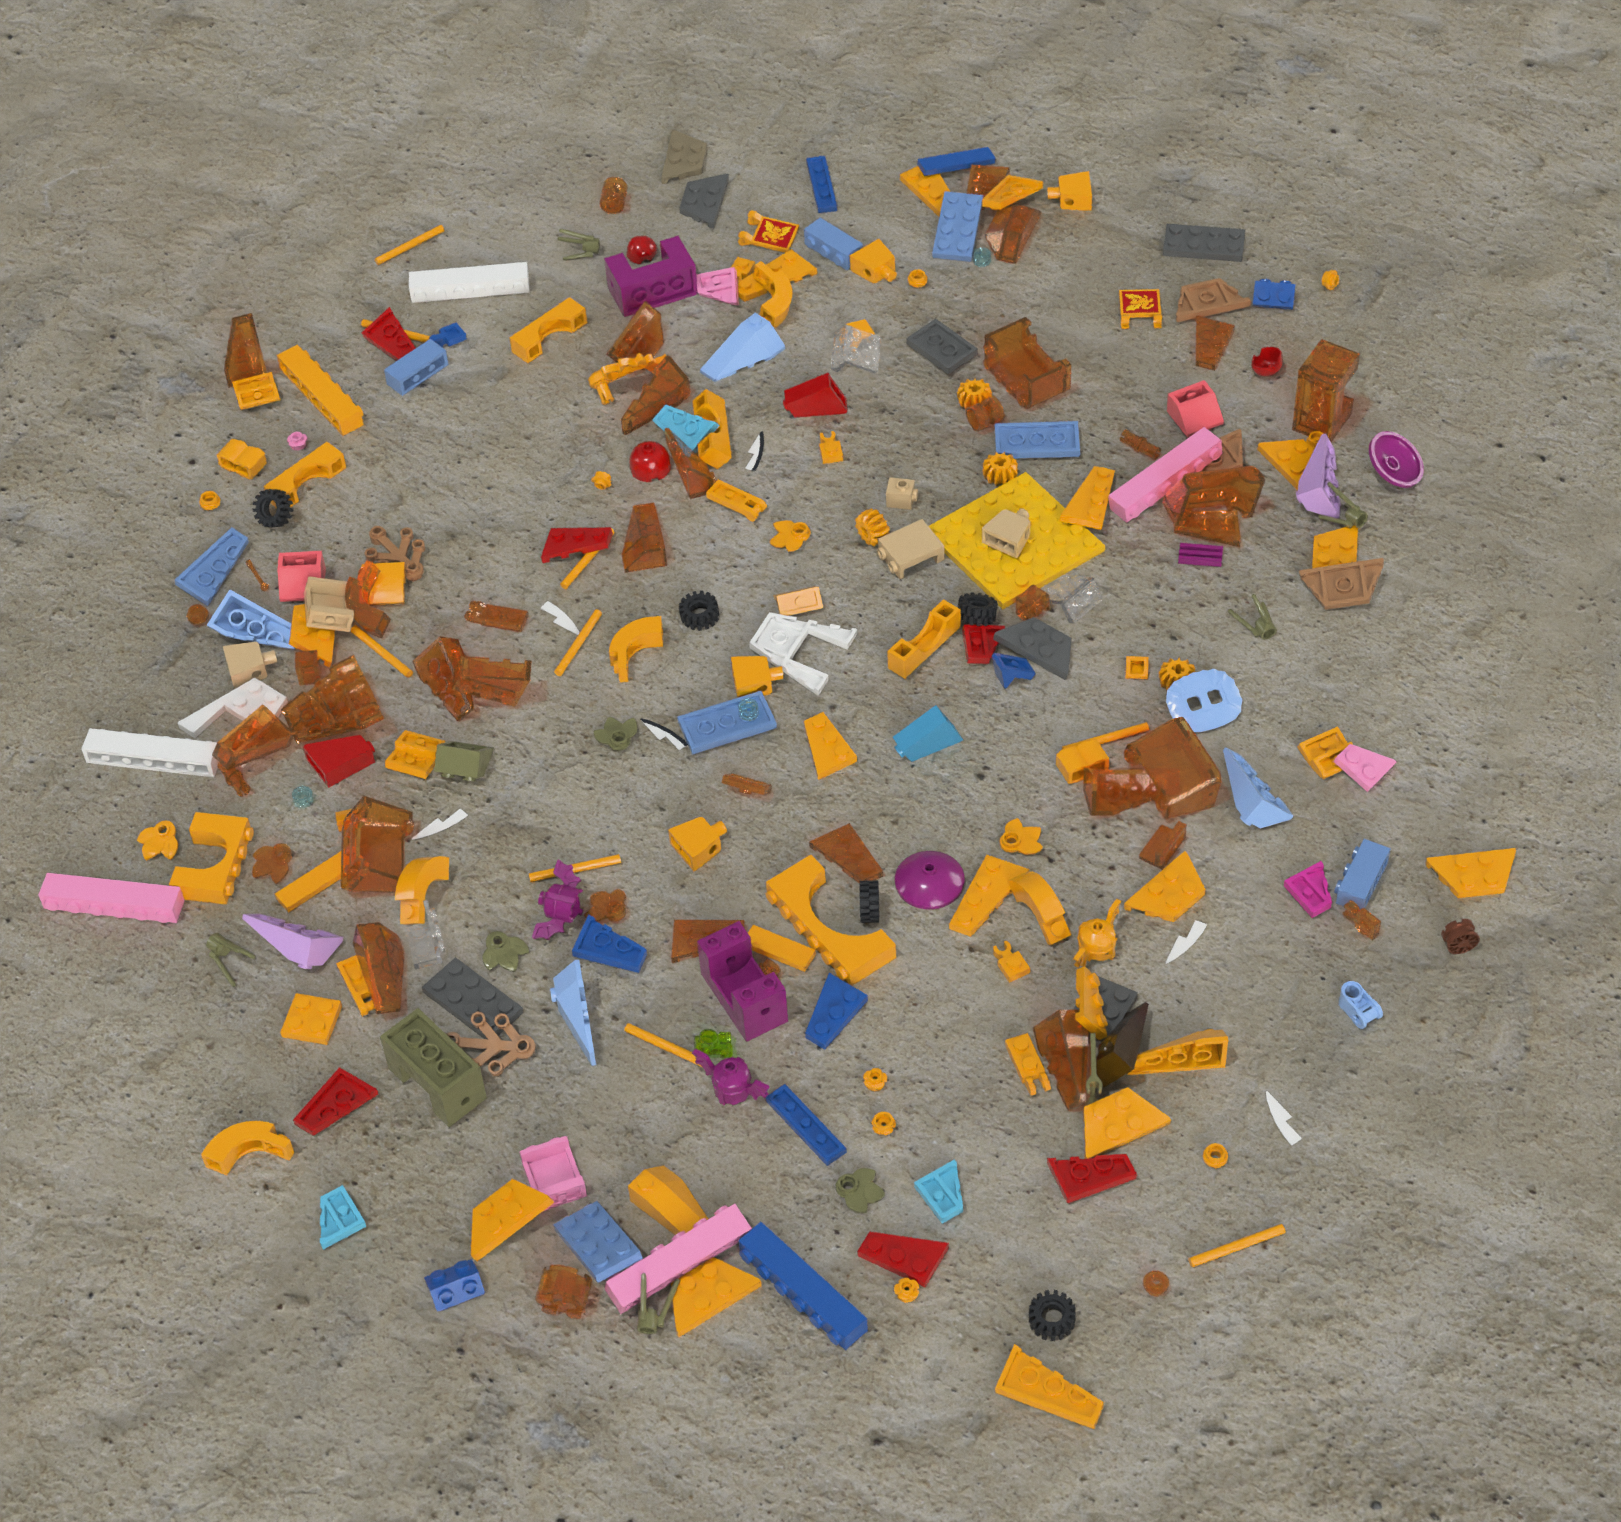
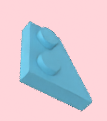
(942, 1191)
(338, 1217)

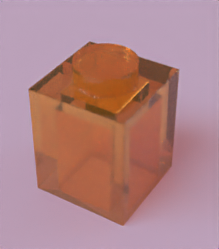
(307, 667)

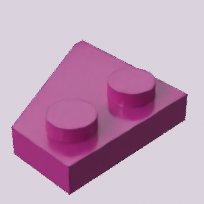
(1310, 889)

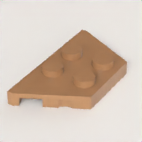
(1208, 299)
(1231, 453)
(1343, 583)

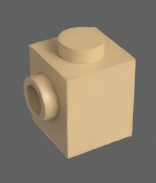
(901, 493)

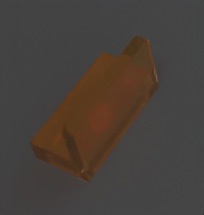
(1163, 845)

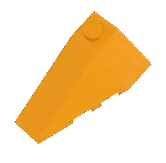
(1192, 1052)
(665, 1199)

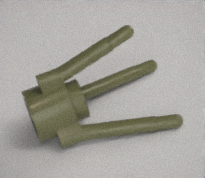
(590, 244)
(1353, 515)
(1264, 624)
(221, 947)
(647, 1318)

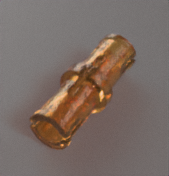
(1140, 444)
(235, 779)

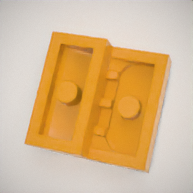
(256, 391)
(389, 584)
(1323, 750)
(413, 754)

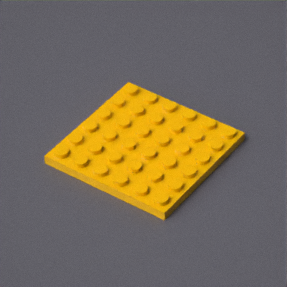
(1048, 553)

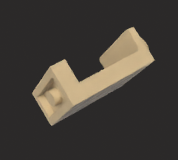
(909, 547)
(326, 604)

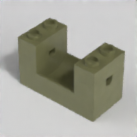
(436, 1063)

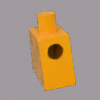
(1073, 191)
(874, 262)
(754, 675)
(697, 841)

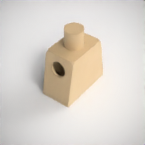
(1007, 532)
(247, 662)

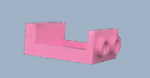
(553, 1171)

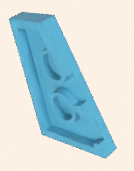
(687, 427)

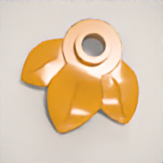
(790, 535)
(1020, 838)
(158, 842)

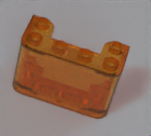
(1024, 366)

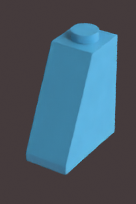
(926, 735)

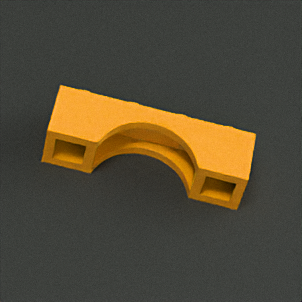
(565, 316)
(716, 446)
(322, 462)
(940, 625)

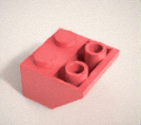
(1194, 408)
(294, 571)

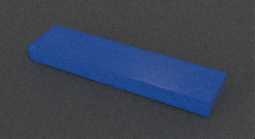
(956, 161)
(821, 184)
(806, 1124)

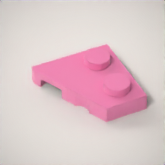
(719, 285)
(1363, 765)

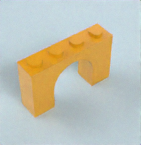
(216, 882)

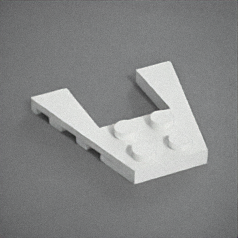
(783, 635)
(238, 702)

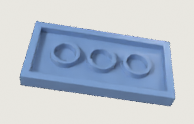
(957, 226)
(1038, 439)
(723, 725)
(597, 1241)

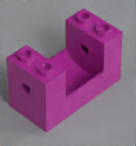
(655, 283)
(748, 996)

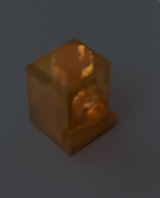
(1032, 603)

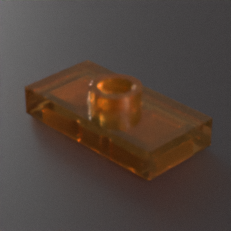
(746, 785)

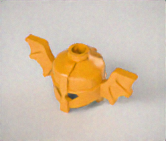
(1097, 938)

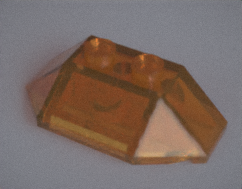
(1011, 231)
(640, 335)

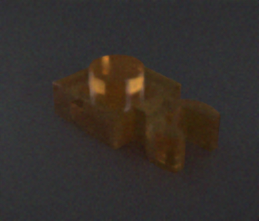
(1364, 921)

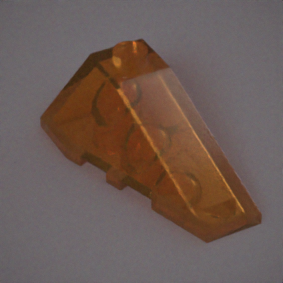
(243, 352)
(666, 387)

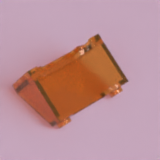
(1231, 487)
(1178, 767)
(374, 846)

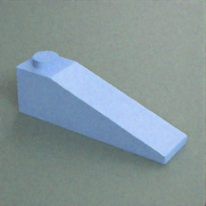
(748, 344)
(249, 622)
(1252, 794)
(572, 1005)

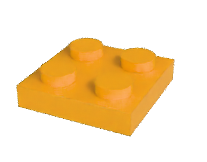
(311, 1019)

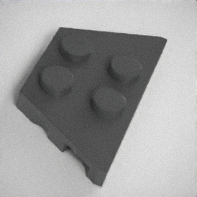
(704, 199)
(1038, 644)

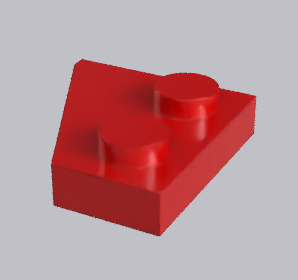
(979, 642)

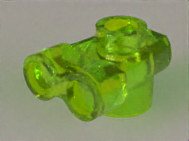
(713, 1043)

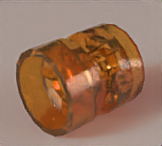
(613, 195)
(984, 414)

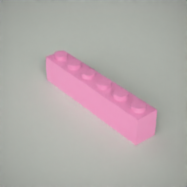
(1160, 476)
(111, 898)
(678, 1257)

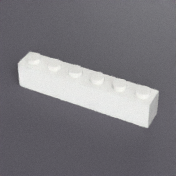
(469, 282)
(150, 752)

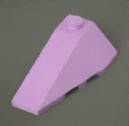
(1313, 485)
(294, 941)

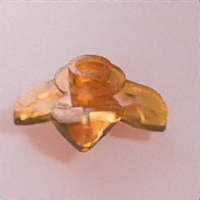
(270, 863)
(607, 906)

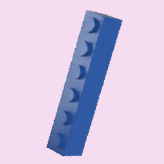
(802, 1286)

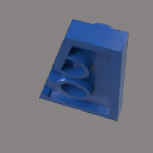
(606, 947)
(833, 1011)

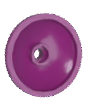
(1396, 459)
(929, 888)

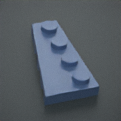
(210, 570)

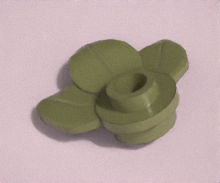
(616, 734)
(505, 953)
(862, 1191)

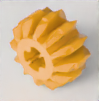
(973, 392)
(1000, 468)
(871, 526)
(1173, 671)

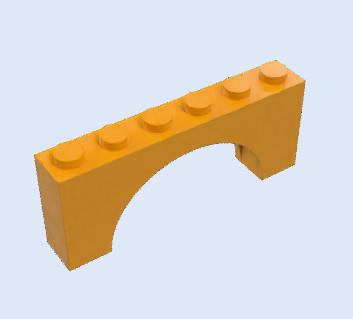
(848, 954)

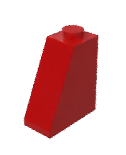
(815, 398)
(339, 757)

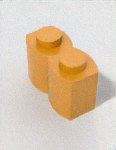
(241, 458)
(1074, 759)

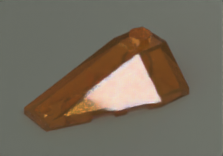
(692, 469)
(644, 540)
(436, 669)
(1116, 789)
(381, 964)
(1066, 1050)

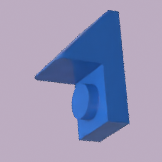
(1009, 667)

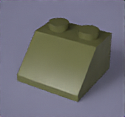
(462, 760)

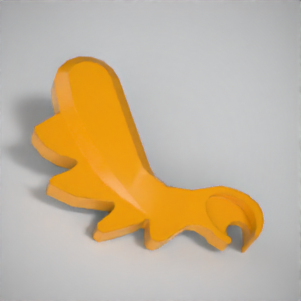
(612, 372)

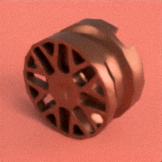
(1460, 936)

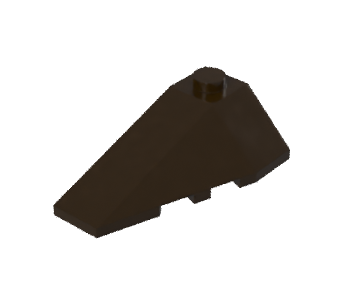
(1120, 1049)

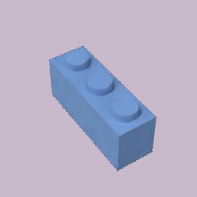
(831, 242)
(416, 367)
(1362, 874)

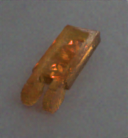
(496, 616)

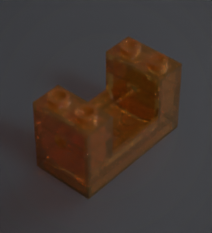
(1320, 390)

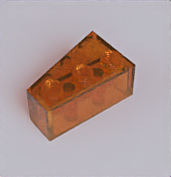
(492, 680)
(252, 739)

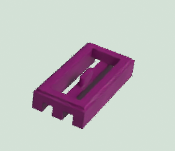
(1201, 552)

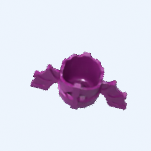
(558, 902)
(731, 1079)

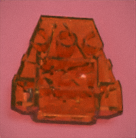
(334, 705)

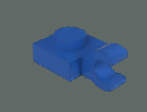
(449, 335)

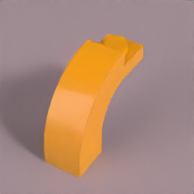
(780, 288)
(631, 638)
(414, 883)
(1044, 904)
(242, 1139)

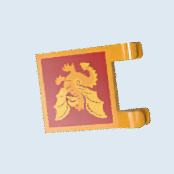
(770, 233)
(1140, 304)

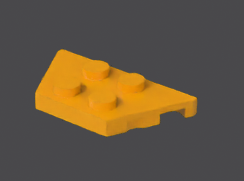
(1288, 457)
(1335, 547)
(310, 638)
(1474, 872)
(1170, 891)
(1118, 1121)
(504, 1215)
(709, 1291)

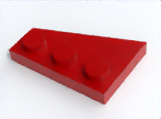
(389, 336)
(572, 540)
(333, 1101)
(1089, 1176)
(904, 1255)

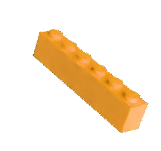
(320, 390)

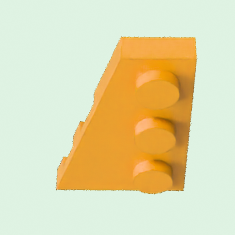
(827, 746)
(1090, 1003)

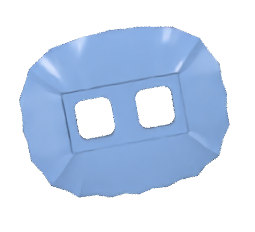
(1198, 685)

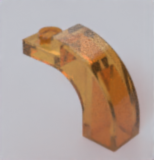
(357, 599)

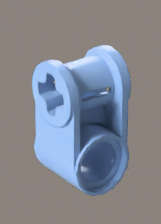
(1360, 1008)

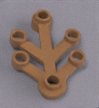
(413, 568)
(494, 1044)

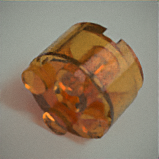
(563, 1291)

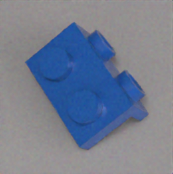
(1274, 294)
(454, 1284)

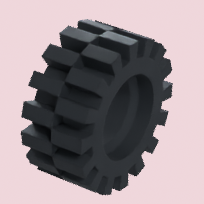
(262, 508)
(977, 609)
(702, 619)
(869, 901)
(1056, 1302)

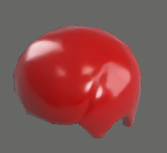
(641, 248)
(1268, 361)

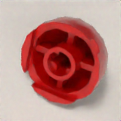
(649, 461)

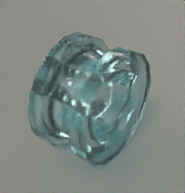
(982, 252)
(748, 715)
(306, 801)

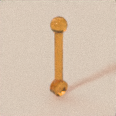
(264, 586)

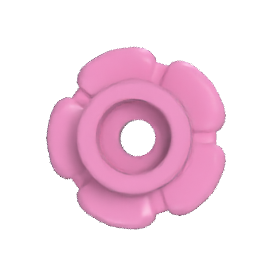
(297, 441)

